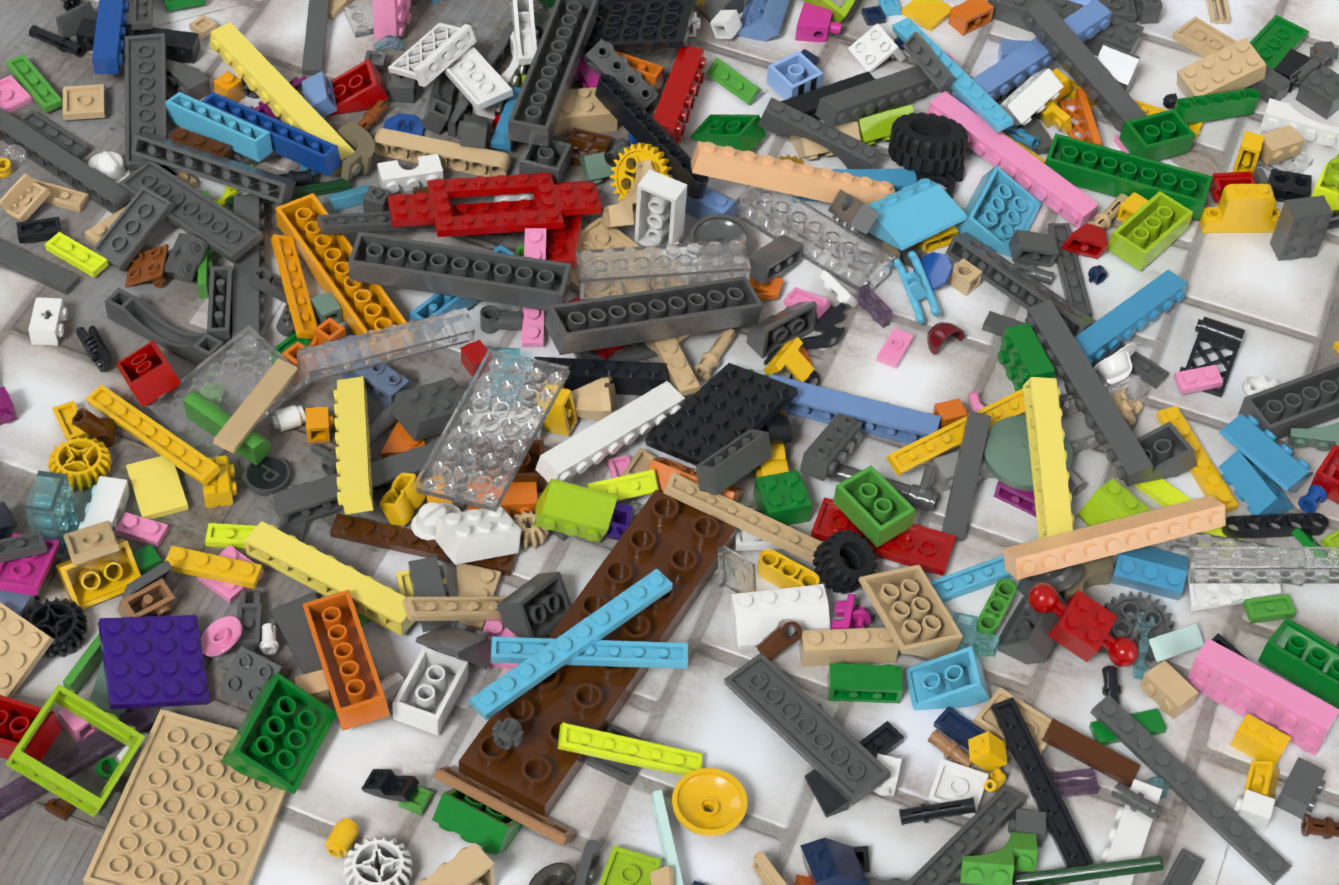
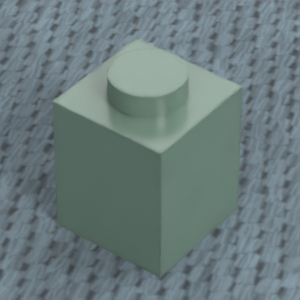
(326, 306)

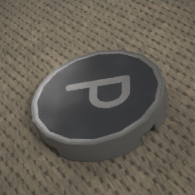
(268, 476)

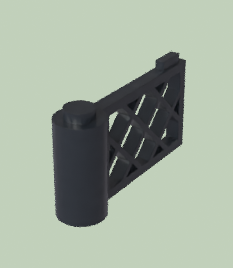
(1219, 336)

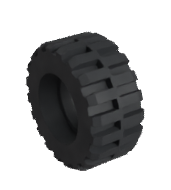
(928, 143)

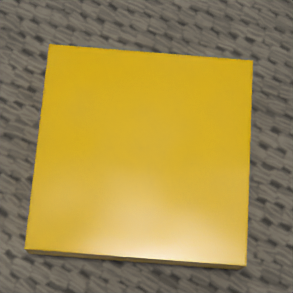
(927, 12)

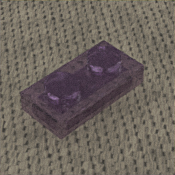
(874, 306)

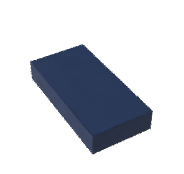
(957, 727)

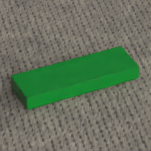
(1149, 719)

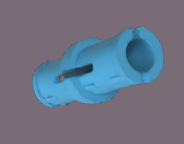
(1029, 140)

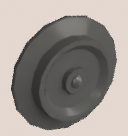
(1060, 579)

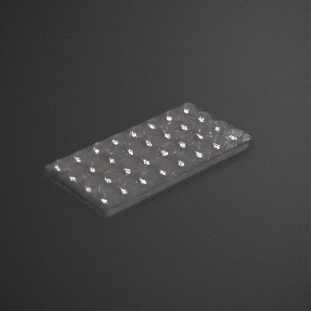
(491, 430)

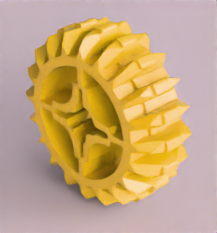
(80, 458)

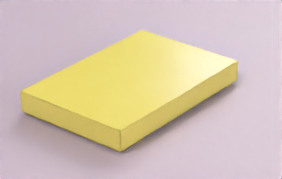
(157, 487)

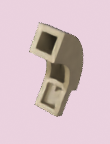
(364, 149)
(1094, 573)

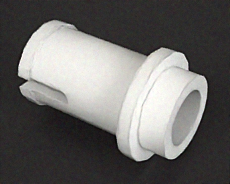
(269, 644)

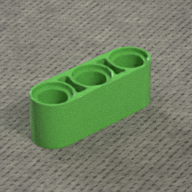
(996, 607)

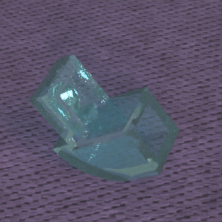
(982, 643)

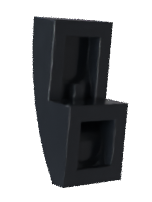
(387, 785)

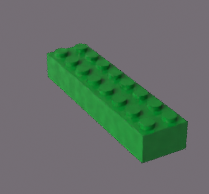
(1124, 173)

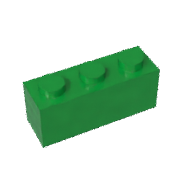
(864, 683)

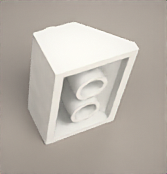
(1031, 96)

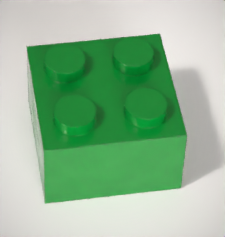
(783, 497)

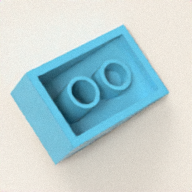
(948, 681)

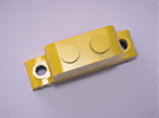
(1242, 210)

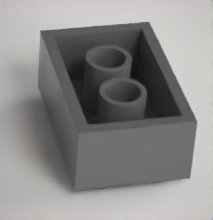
(1301, 228)
(427, 408)

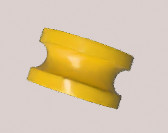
(5, 172)

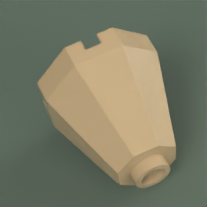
(595, 399)

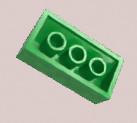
(1304, 660)

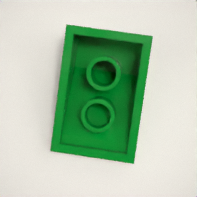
(731, 130)

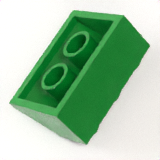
(475, 822)

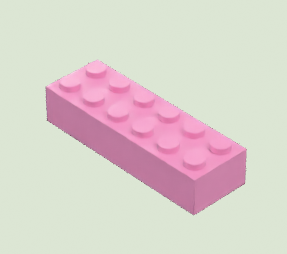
(1256, 691)

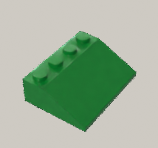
(280, 735)

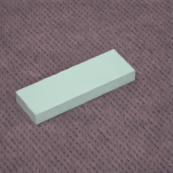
(1176, 642)

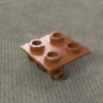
(148, 266)

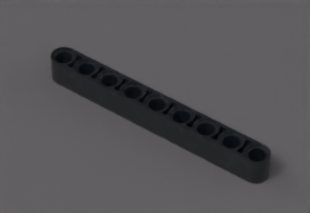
(648, 131)

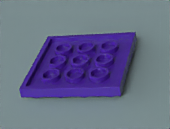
(153, 661)

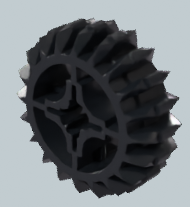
(68, 620)

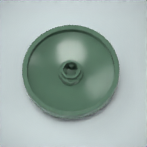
(1008, 453)

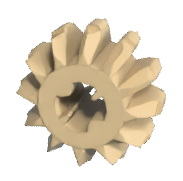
(529, 534)

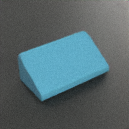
(348, 198)

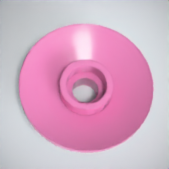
(220, 636)

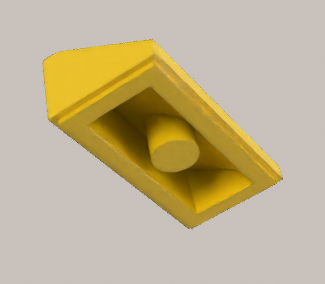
(1263, 778)

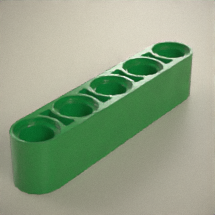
(1217, 105)

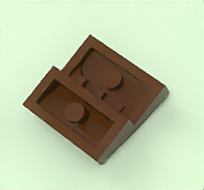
(587, 143)

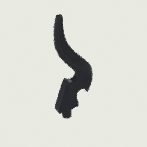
(825, 325)

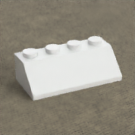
(759, 612)

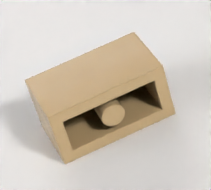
(1281, 145)
(1168, 689)

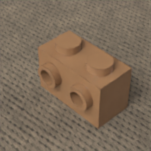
(148, 602)

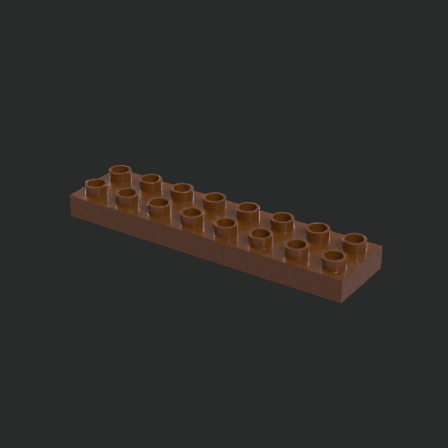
(661, 537)

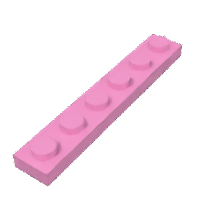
(534, 318)

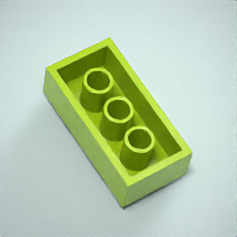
(1150, 231)

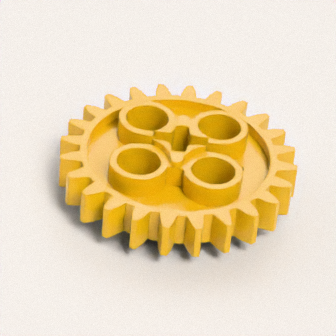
(626, 163)

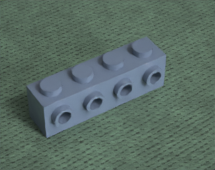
(381, 382)

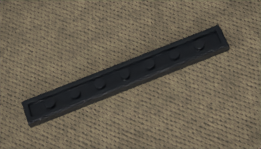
(1041, 783)

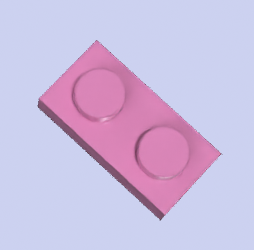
(1198, 379)
(141, 529)

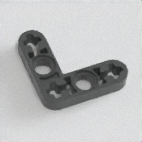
(263, 285)

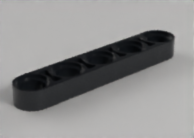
(1266, 530)

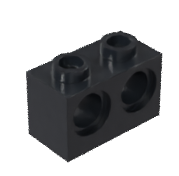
(1289, 185)

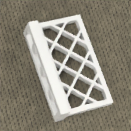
(436, 61)

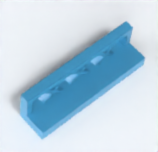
(500, 136)

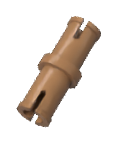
(949, 748)

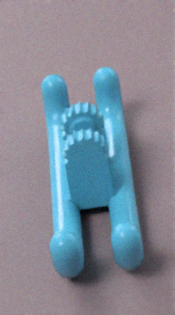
(917, 287)

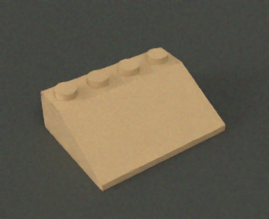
(912, 612)

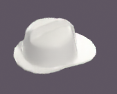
(110, 165)
(1117, 366)
(425, 521)

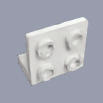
(875, 48)

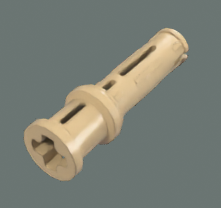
(1105, 218)
(710, 359)

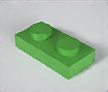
(1269, 608)

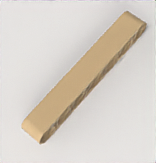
(451, 155)

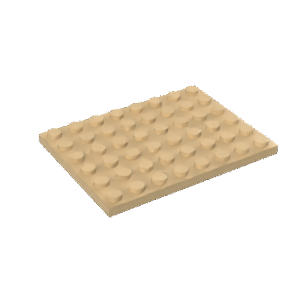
(186, 813)

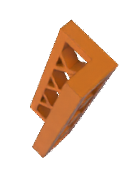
(1084, 115)

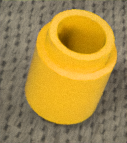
(342, 838)

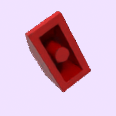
(1087, 241)

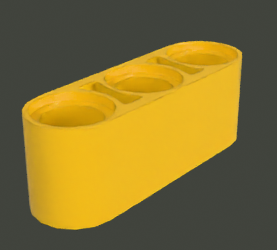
(784, 571)

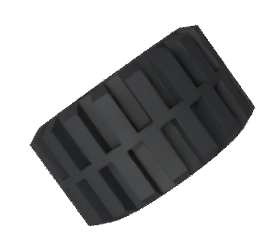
(834, 571)

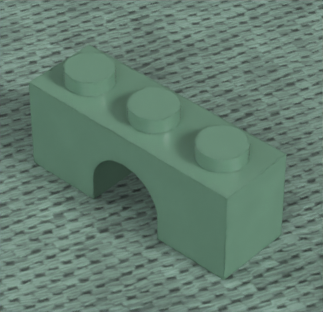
(595, 167)

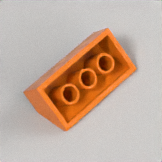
(665, 467)

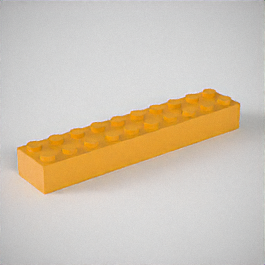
(327, 257)

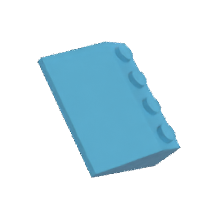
(998, 210)
(914, 214)

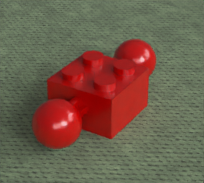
(1082, 625)

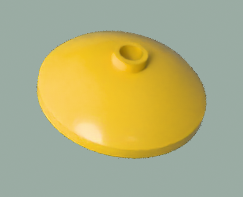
(709, 790)

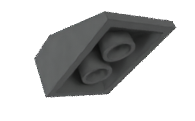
(1167, 452)
(459, 644)

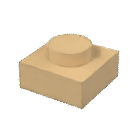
(203, 26)

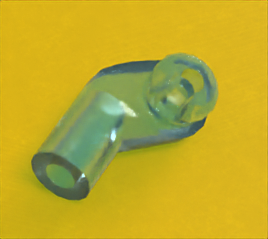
(390, 42)

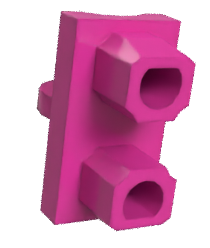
(853, 614)

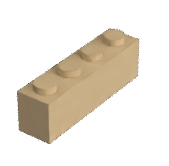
(847, 646)

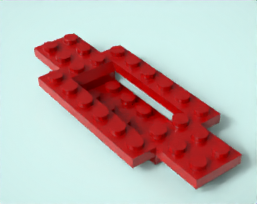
(544, 211)

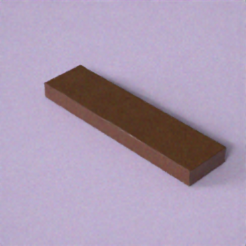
(1091, 753)

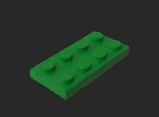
(1277, 39)

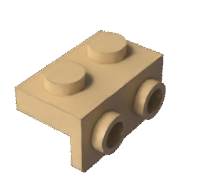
(23, 198)

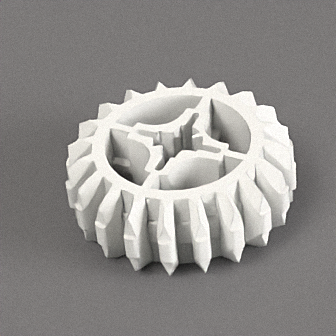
(360, 870)

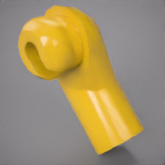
(996, 782)

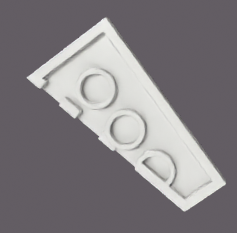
(1220, 595)

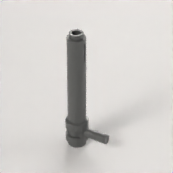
(377, 427)
(914, 495)

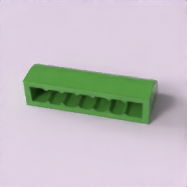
(213, 418)

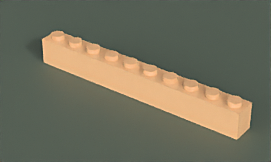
(783, 175)
(1114, 537)

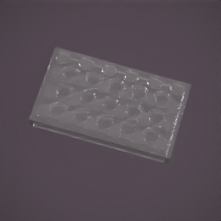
(226, 381)

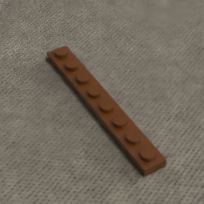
(405, 541)

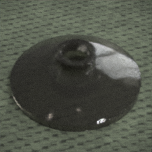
(554, 875)

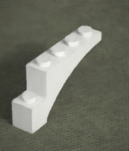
(524, 30)

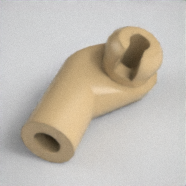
(1136, 404)

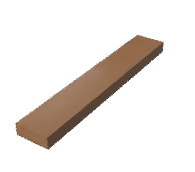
(504, 805)

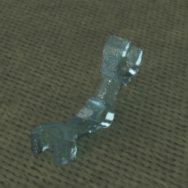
(1143, 646)

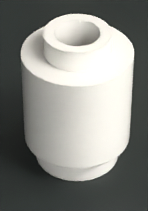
(288, 418)

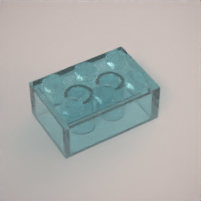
(51, 507)

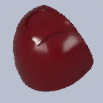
(940, 332)

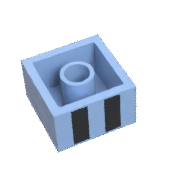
(794, 76)

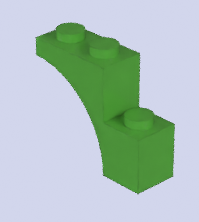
(999, 866)

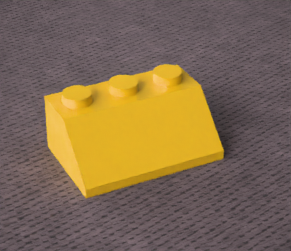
(99, 578)

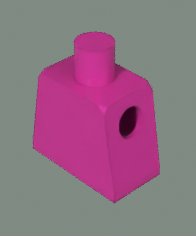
(815, 24)

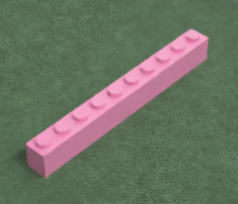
(1018, 163)

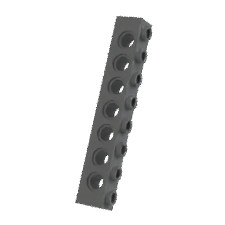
(1014, 281)

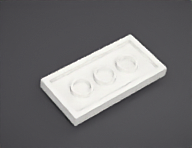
(478, 80)

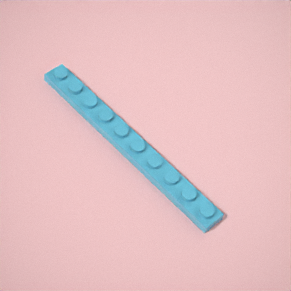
(964, 85)
(570, 644)

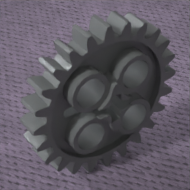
(1136, 605)

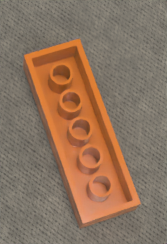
(346, 660)

